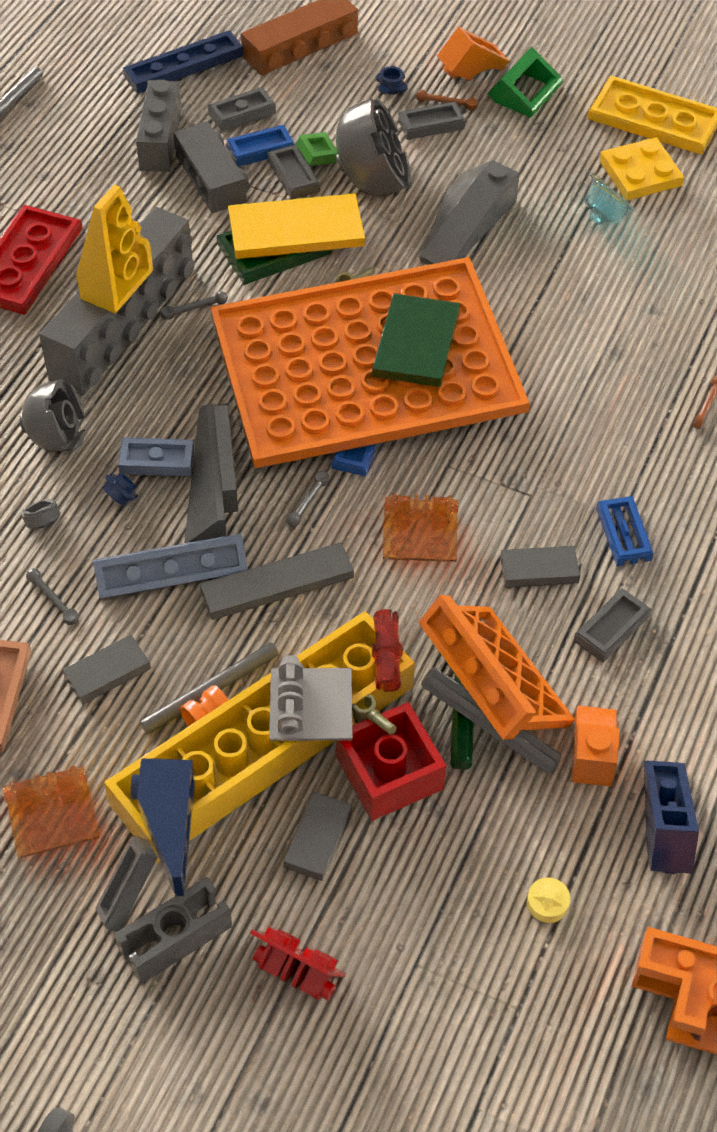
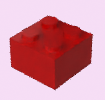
(391, 768)

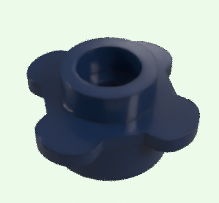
(391, 80)
(120, 488)

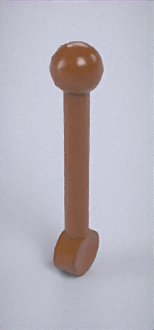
(470, 103)
(701, 416)

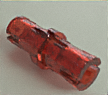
(387, 650)

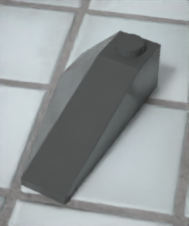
(470, 211)

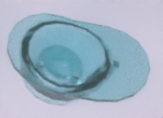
(605, 202)

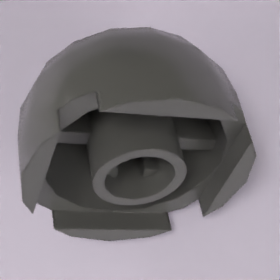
(53, 416)

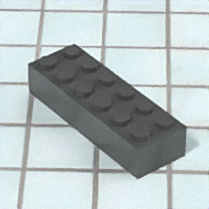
(88, 338)

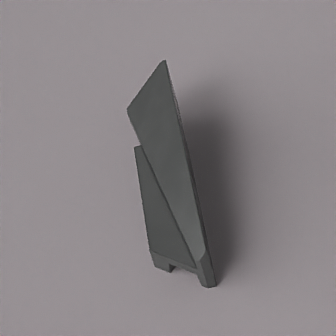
(213, 476)

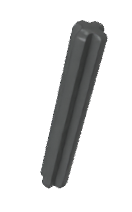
(460, 700)

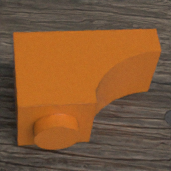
(469, 55)
(595, 746)

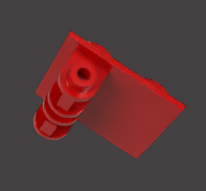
(276, 953)

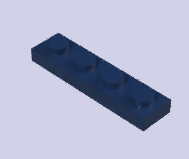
(184, 60)

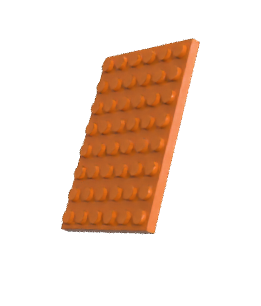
(309, 353)

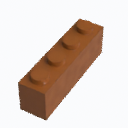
(298, 34)

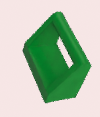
(534, 66)

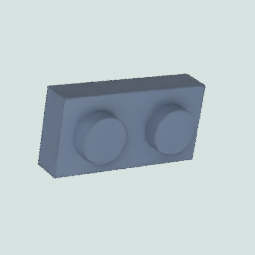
(156, 456)

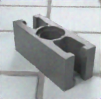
(173, 947)

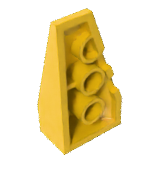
(113, 254)

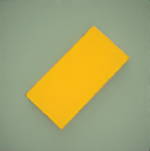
(655, 114)
(296, 226)

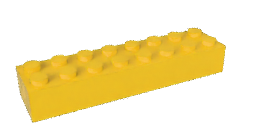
(233, 741)

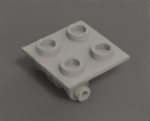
(310, 702)

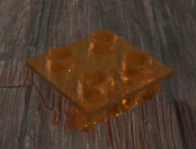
(420, 528)
(51, 811)

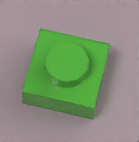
(317, 148)

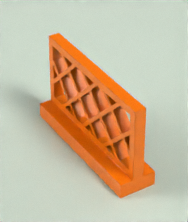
(479, 667)

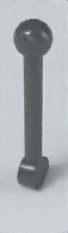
(168, 312)
(321, 479)
(70, 615)

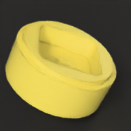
(548, 900)

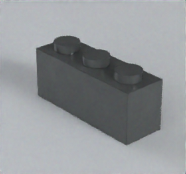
(158, 121)
(210, 166)

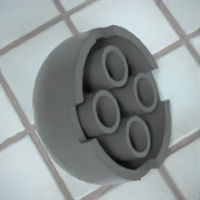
(371, 149)

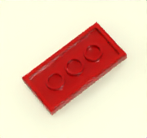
(31, 254)

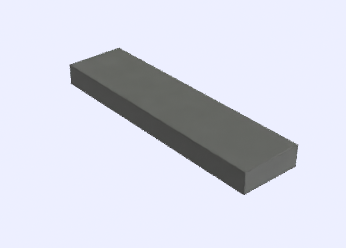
(276, 581)

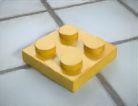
(641, 169)

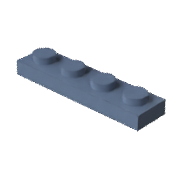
(169, 565)

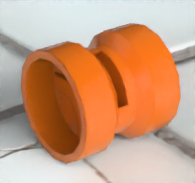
(210, 700)

